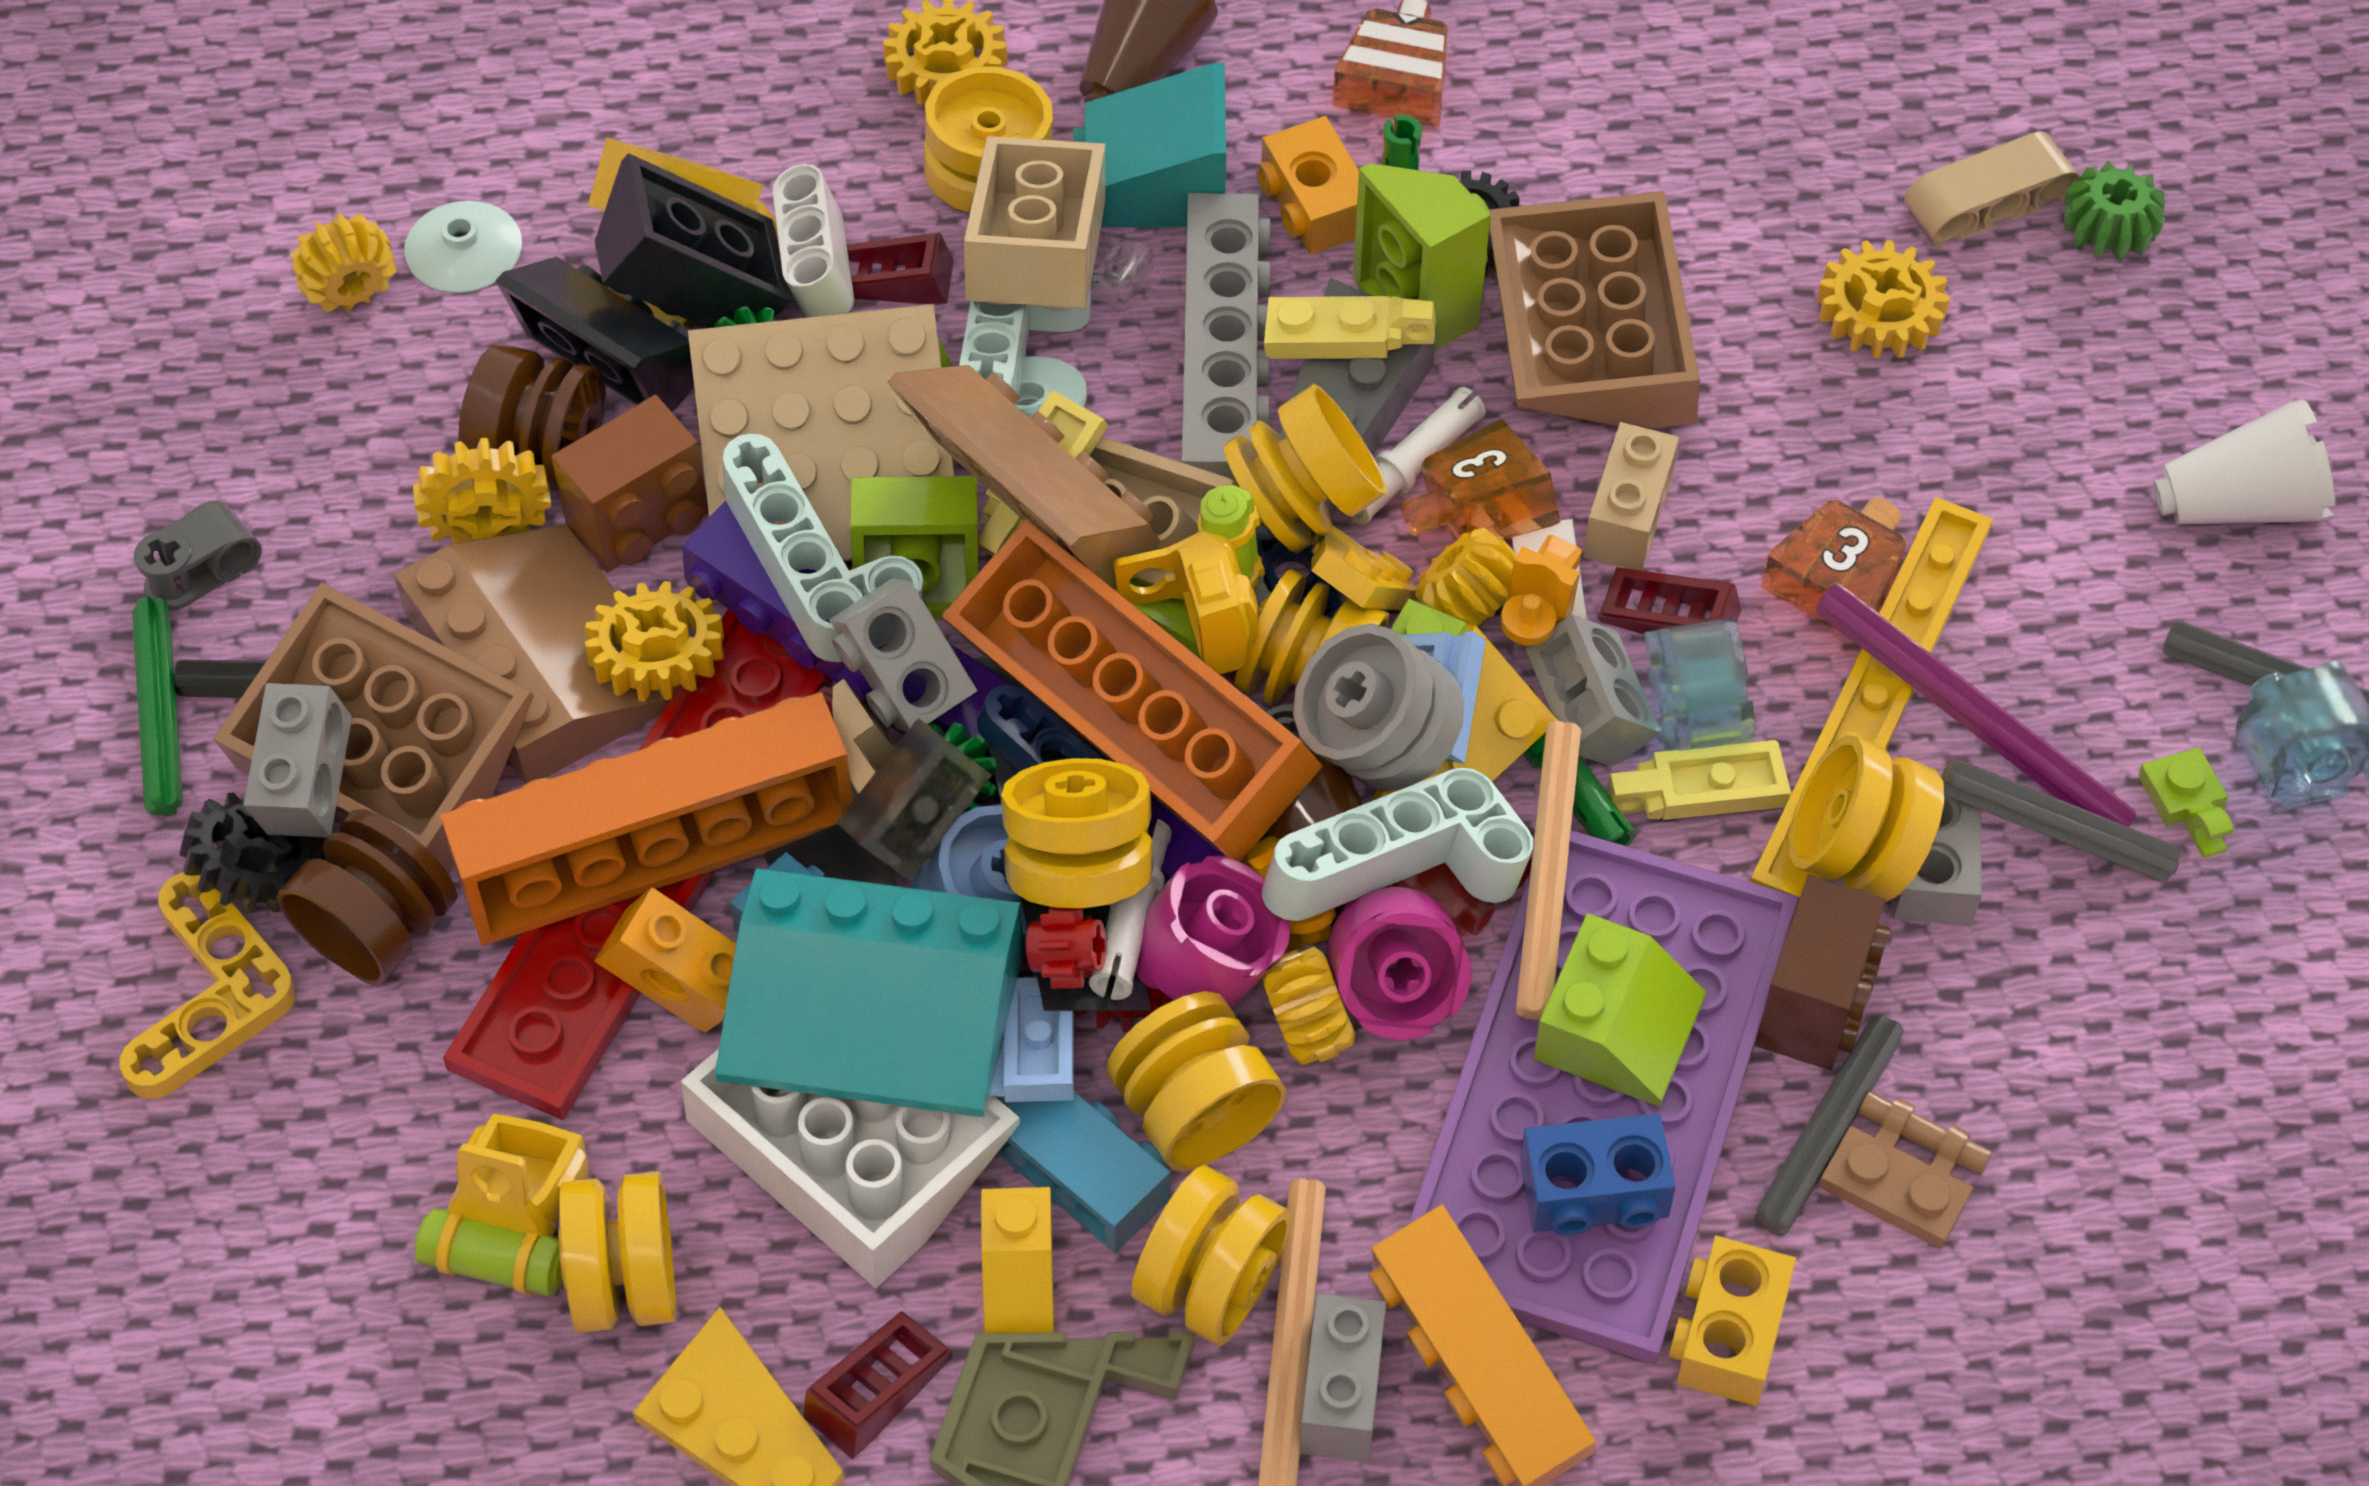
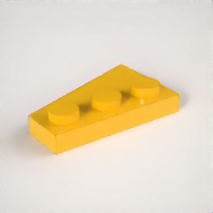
(1360, 573)
(1504, 719)

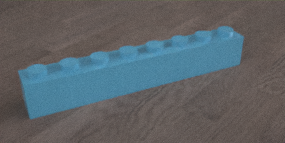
(1070, 1147)

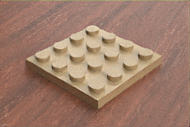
(821, 400)

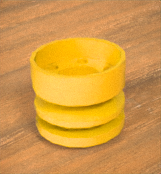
(1298, 473)
(1293, 633)
(1195, 1080)

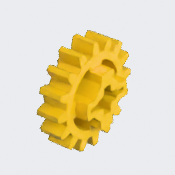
(943, 44)
(1883, 299)
(481, 493)
(654, 641)

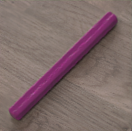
(1969, 706)

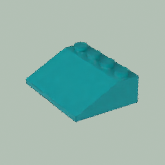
(870, 992)

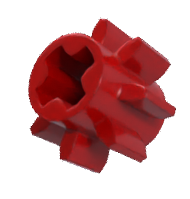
(1066, 947)

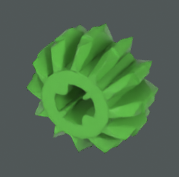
(2114, 210)

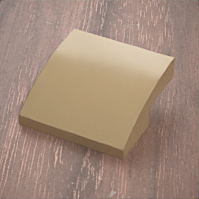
(861, 734)

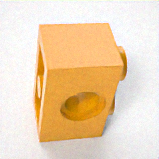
(1312, 183)
(672, 959)

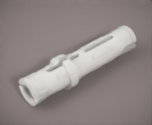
(1432, 435)
(1126, 925)

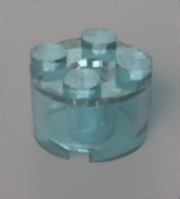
(1700, 685)
(2319, 721)

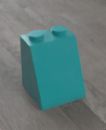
(1160, 146)

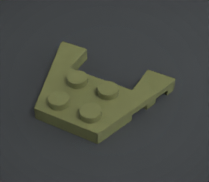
(1033, 1397)

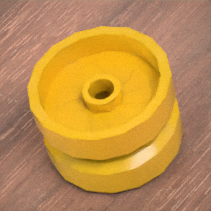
(966, 111)
(1866, 818)
(1077, 833)
(607, 1252)
(1211, 1255)

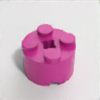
(1210, 932)
(1431, 967)

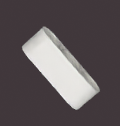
(812, 242)

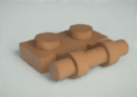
(1897, 1185)

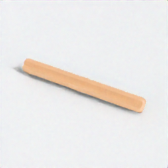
(1548, 869)
(1292, 1335)

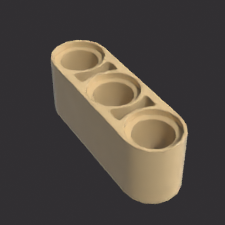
(1990, 187)

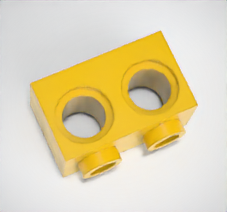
(1741, 1323)

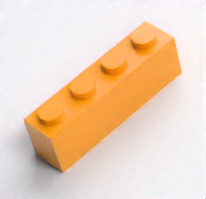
(1481, 1350)

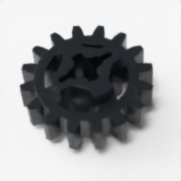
(245, 859)

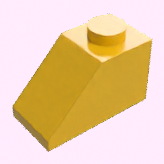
(1017, 1260)

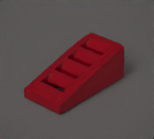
(923, 280)
(1700, 594)
(849, 1417)

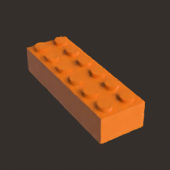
(1133, 691)
(648, 817)

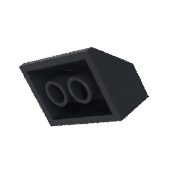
(687, 247)
(594, 326)

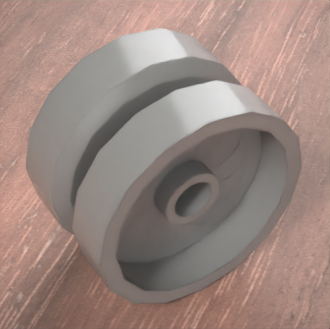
(1378, 707)

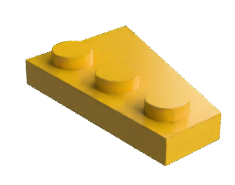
(734, 1416)

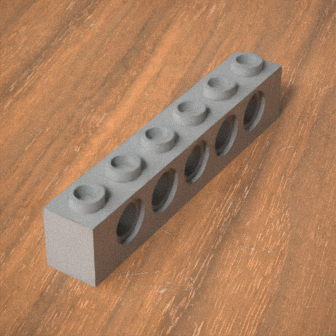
(1223, 325)

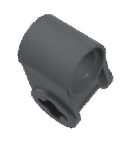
(199, 550)

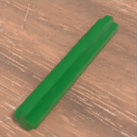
(157, 707)

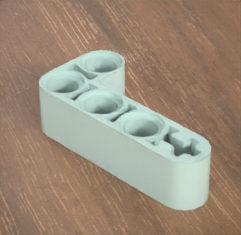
(999, 335)
(801, 546)
(1440, 820)

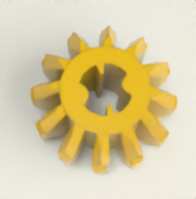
(343, 262)
(1469, 577)
(1308, 1006)

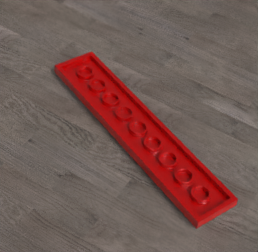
(550, 1001)

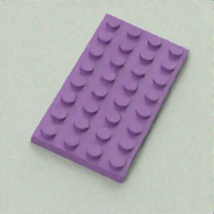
(1612, 1280)

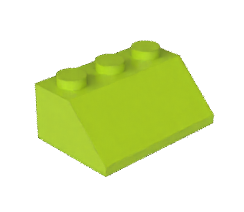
(1422, 241)

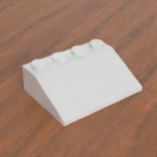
(849, 1169)

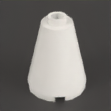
(2252, 474)

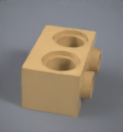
(1631, 497)

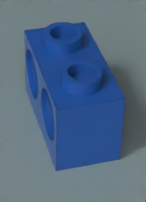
(1592, 1157)

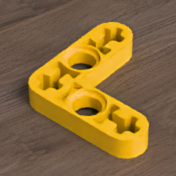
(227, 998)

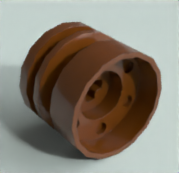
(530, 403)
(367, 896)

